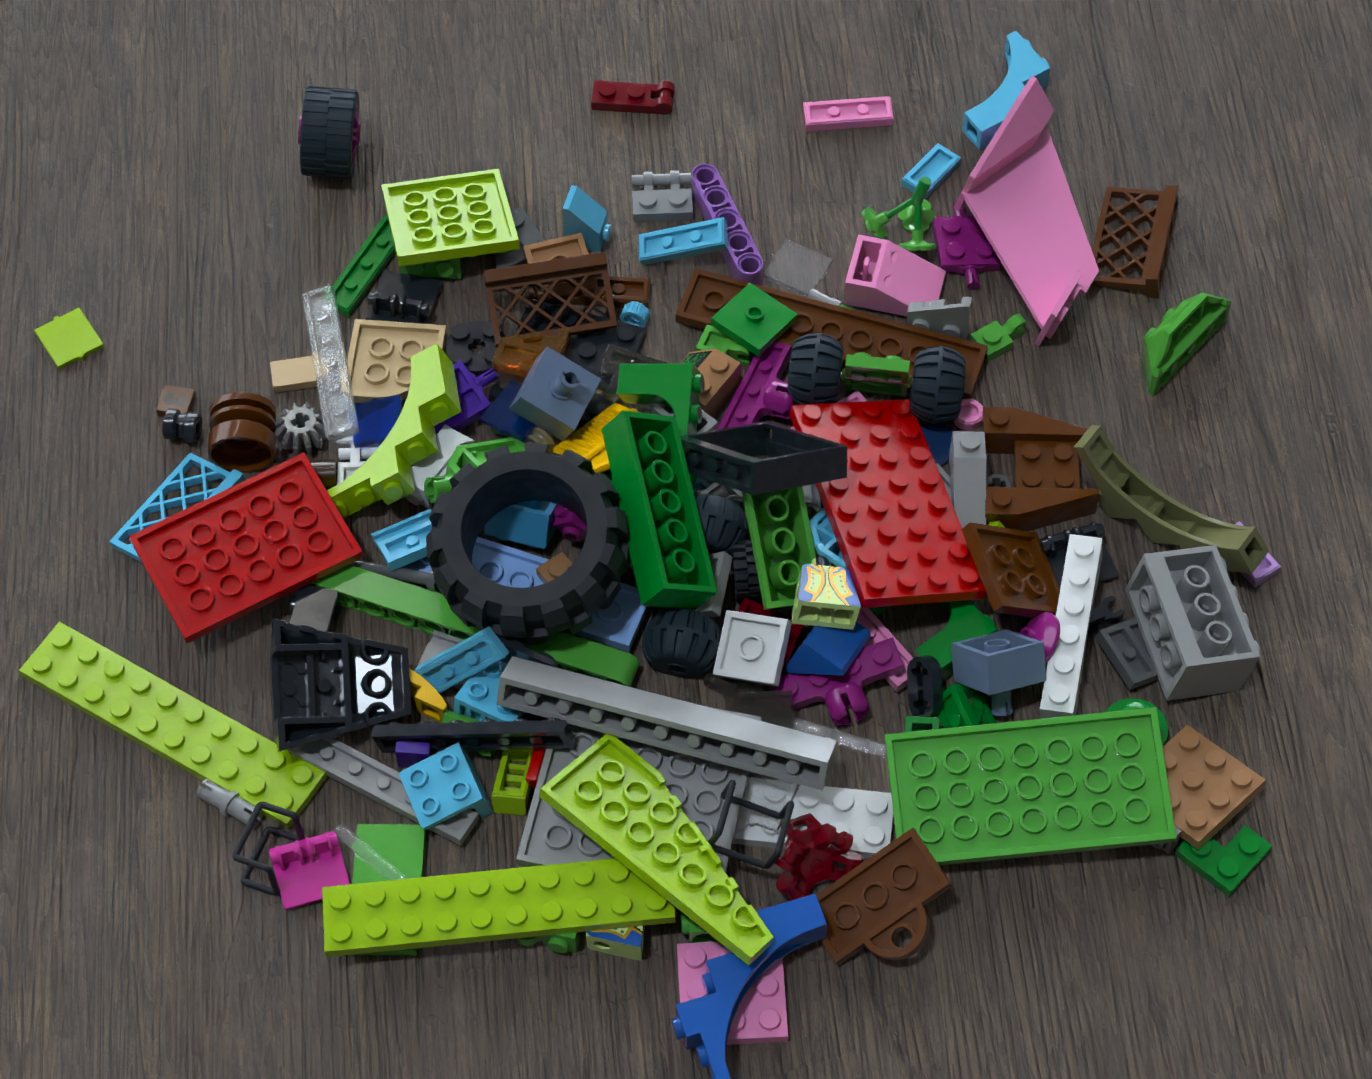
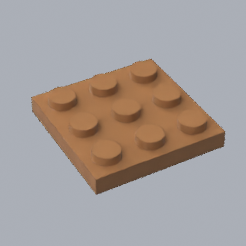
(1205, 785)

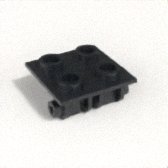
(403, 298)
(1056, 548)

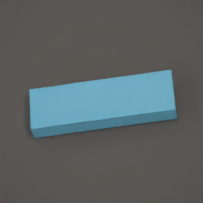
(683, 241)
(463, 660)

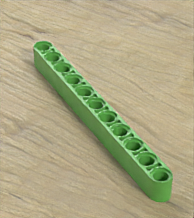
(430, 611)

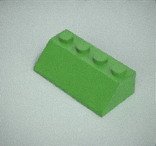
(779, 543)

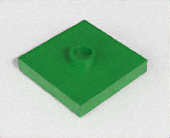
(754, 319)

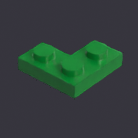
(1227, 865)

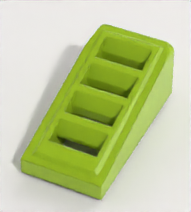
(509, 799)

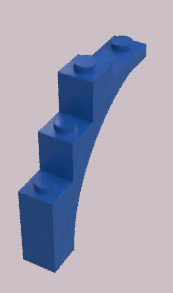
(708, 1019)

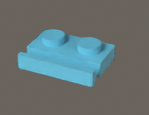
(404, 540)

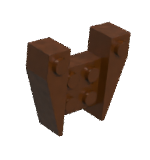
(1043, 470)

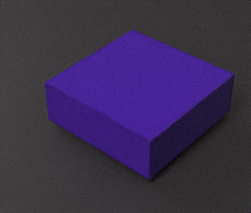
(411, 753)

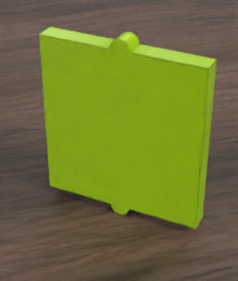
(69, 338)

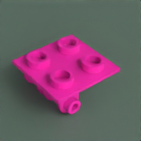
(307, 867)

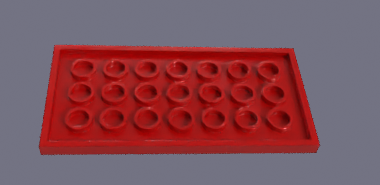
(892, 506)

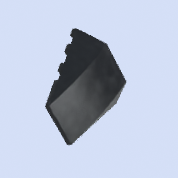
(332, 683)

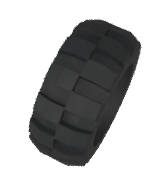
(513, 479)

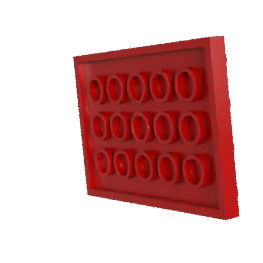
(245, 547)

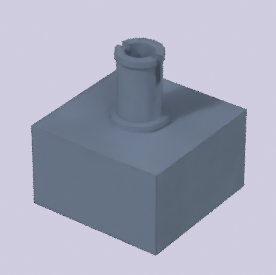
(555, 394)
(999, 664)

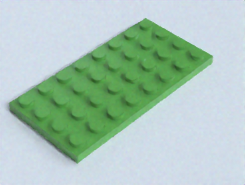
(1032, 786)

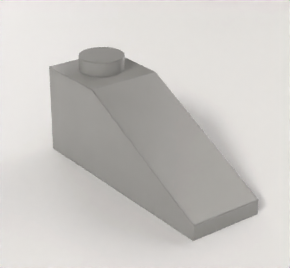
(968, 476)

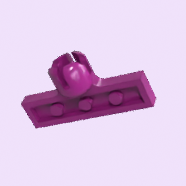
(761, 389)
(845, 690)

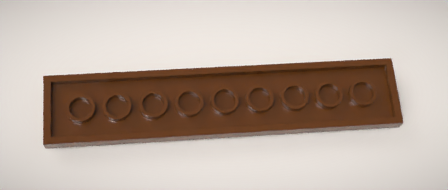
(853, 329)

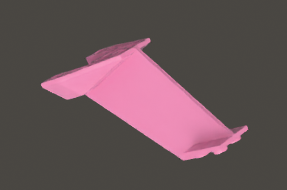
(1030, 212)

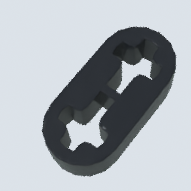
(925, 686)

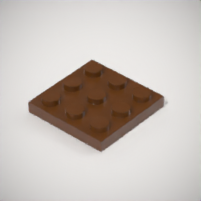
(1013, 570)

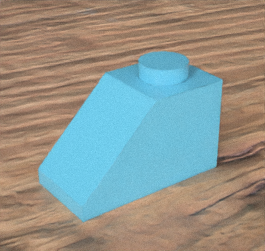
(586, 216)

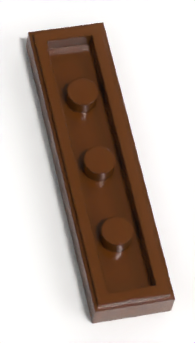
(623, 291)

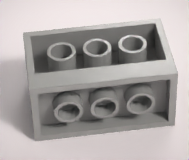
(1192, 622)

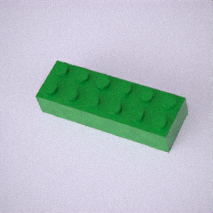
(660, 510)

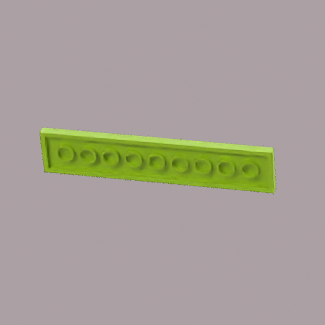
(171, 722)
(488, 907)

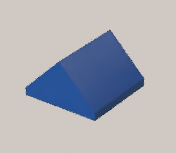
(828, 650)

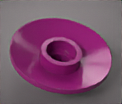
(1044, 628)

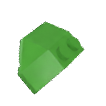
(1180, 336)

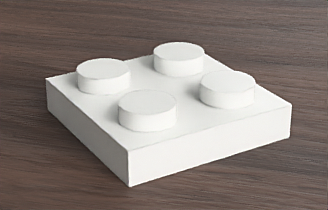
(752, 648)

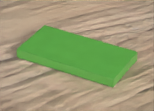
(402, 847)

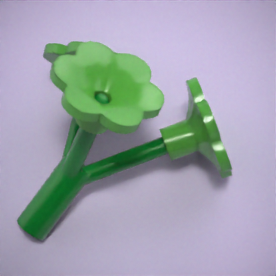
(914, 214)

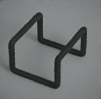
(786, 812)
(250, 863)

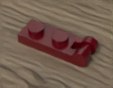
(633, 97)

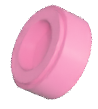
(970, 415)

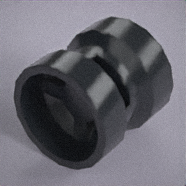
(182, 425)

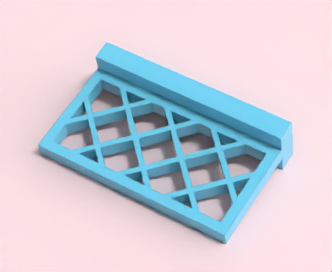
(174, 481)

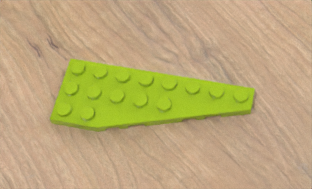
(638, 821)

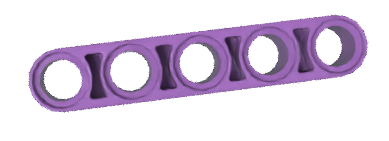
(715, 202)

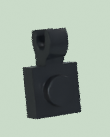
(1102, 616)

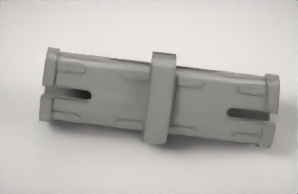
(227, 802)

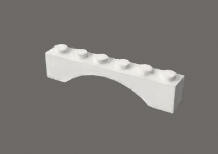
(1073, 611)

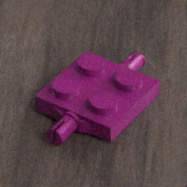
(963, 247)

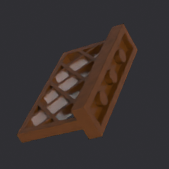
(1157, 247)
(551, 273)

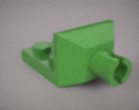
(462, 455)

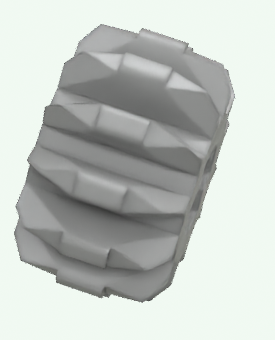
(301, 429)

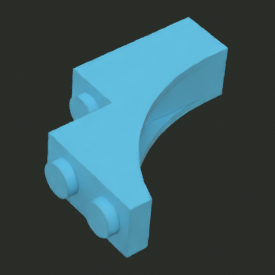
(1023, 62)

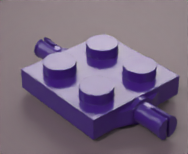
(471, 397)

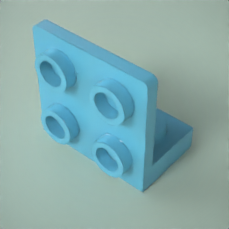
(479, 697)
(444, 787)

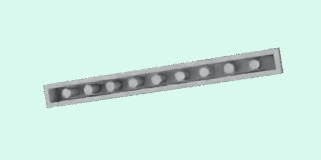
(667, 723)

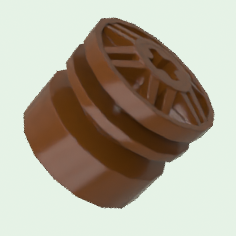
(242, 432)

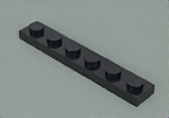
(476, 736)

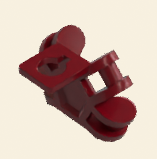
(812, 858)

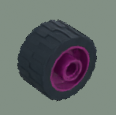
(329, 132)

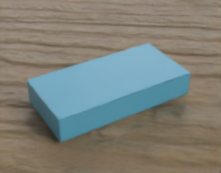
(935, 165)

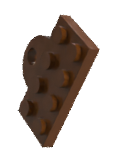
(883, 899)

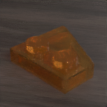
(518, 353)

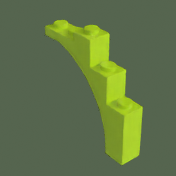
(388, 471)

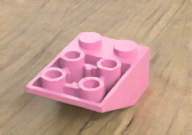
(889, 277)

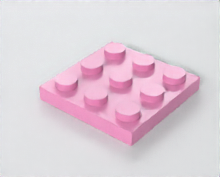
(762, 1011)

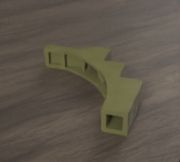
(1162, 518)

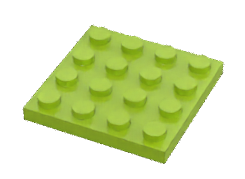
(449, 217)

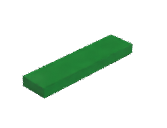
(364, 268)

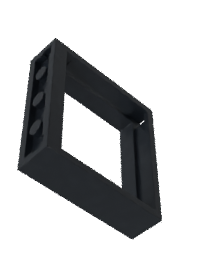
(796, 459)

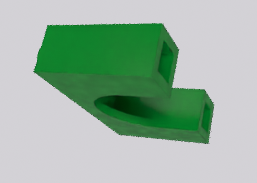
(666, 384)
(963, 624)

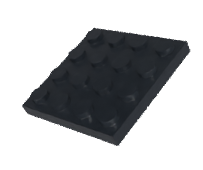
(583, 349)

